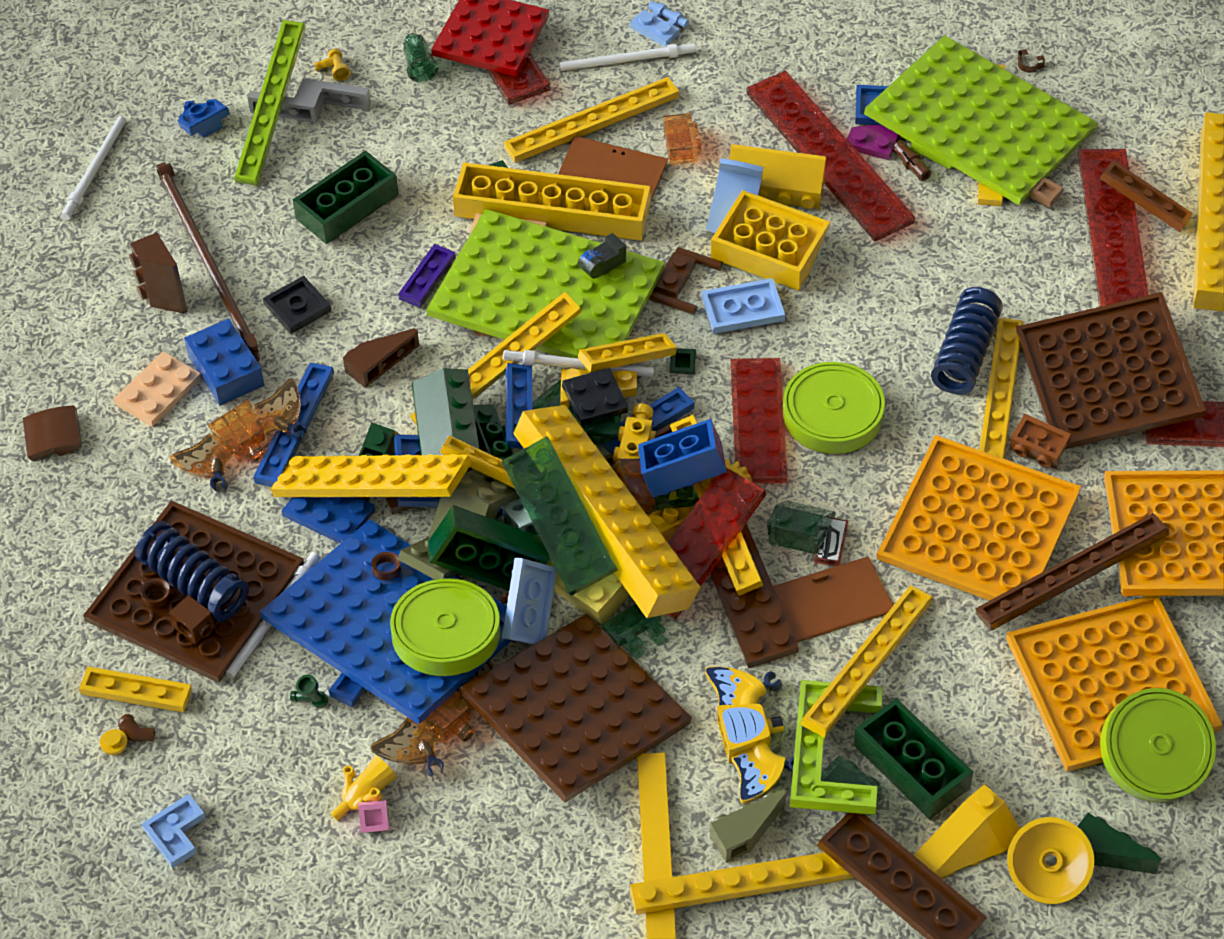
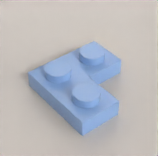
(168, 828)

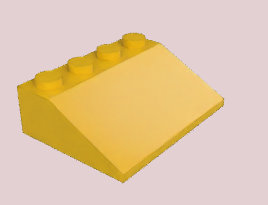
(769, 239)

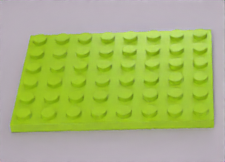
(981, 119)
(520, 267)

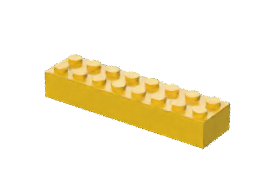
(557, 199)

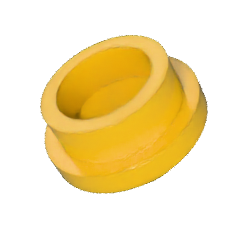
(113, 742)

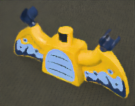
(747, 730)

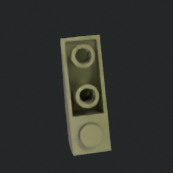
(742, 829)

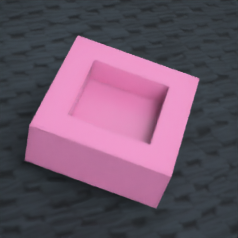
(373, 816)

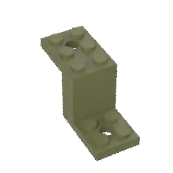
(475, 493)

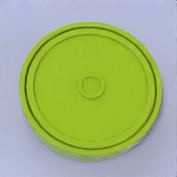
(833, 407)
(445, 627)
(1158, 745)

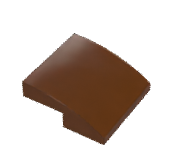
(51, 432)

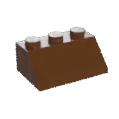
(157, 274)

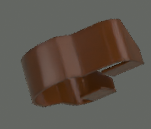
(1030, 69)

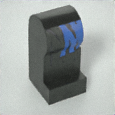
(603, 257)

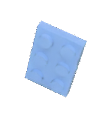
(743, 306)
(529, 601)

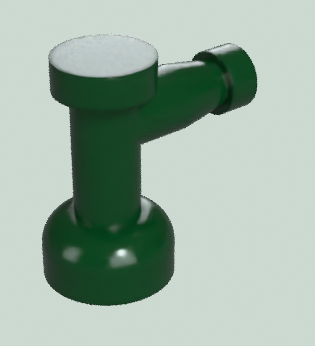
(308, 691)

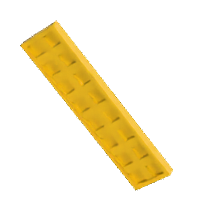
(371, 476)

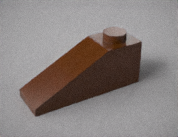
(377, 356)

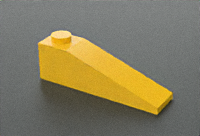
(971, 834)

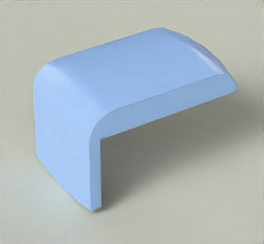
(731, 180)

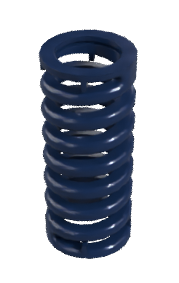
(968, 340)
(179, 578)

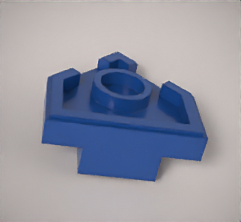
(203, 117)

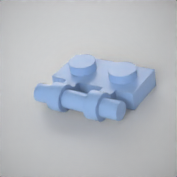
(656, 28)

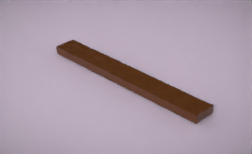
(1072, 571)

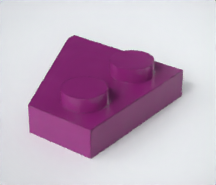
(873, 140)

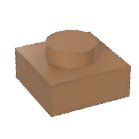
(1046, 192)

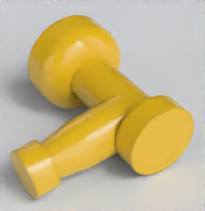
(340, 70)

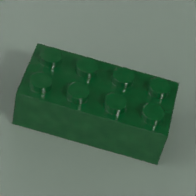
(345, 197)
(482, 547)
(913, 758)

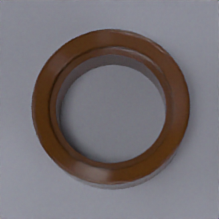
(386, 557)
(155, 583)

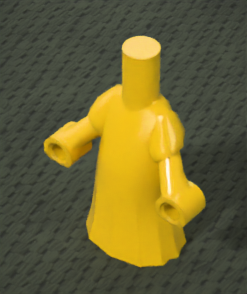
(365, 787)

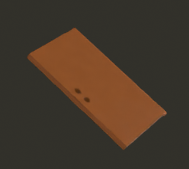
(598, 161)
(843, 599)

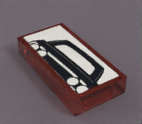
(834, 543)

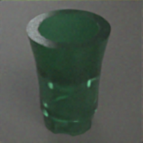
(420, 62)

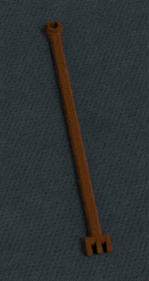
(165, 173)

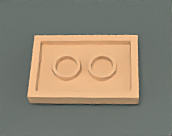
(157, 389)

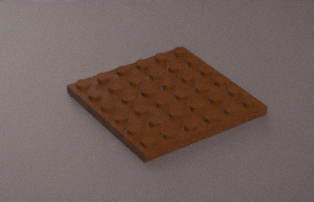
(1111, 370)
(259, 563)
(575, 707)

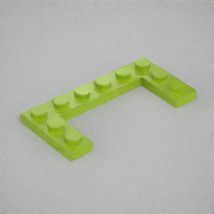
(807, 787)

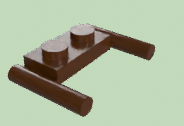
(676, 275)

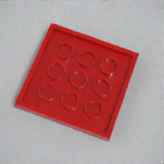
(491, 34)

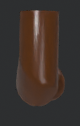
(134, 731)

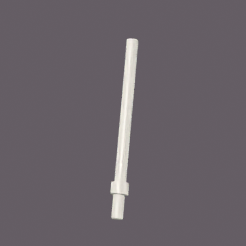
(671, 51)
(76, 198)
(530, 358)
(263, 627)

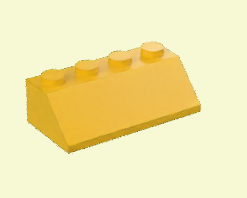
(786, 175)

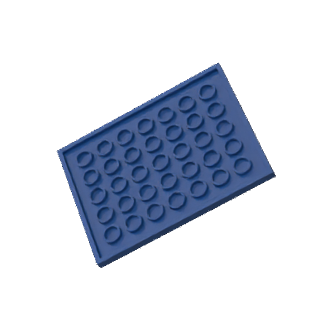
(346, 616)

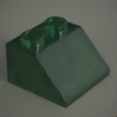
(799, 526)

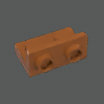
(1039, 441)

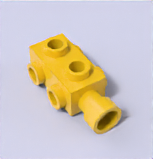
(636, 431)

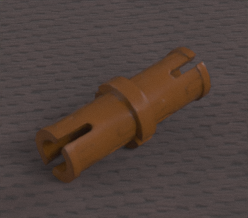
(908, 156)

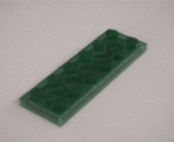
(559, 516)

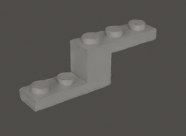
(313, 95)

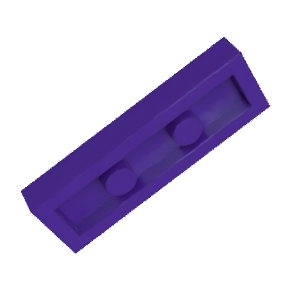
(427, 275)

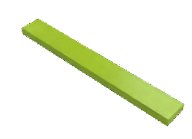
(270, 102)

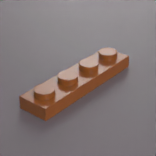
(1146, 196)

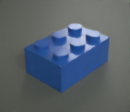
(224, 361)
(682, 458)

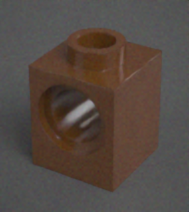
(192, 619)

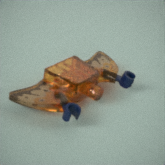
(242, 434)
(416, 742)

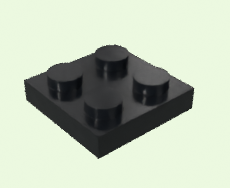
(297, 304)
(595, 396)

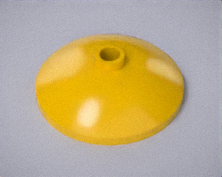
(1028, 860)

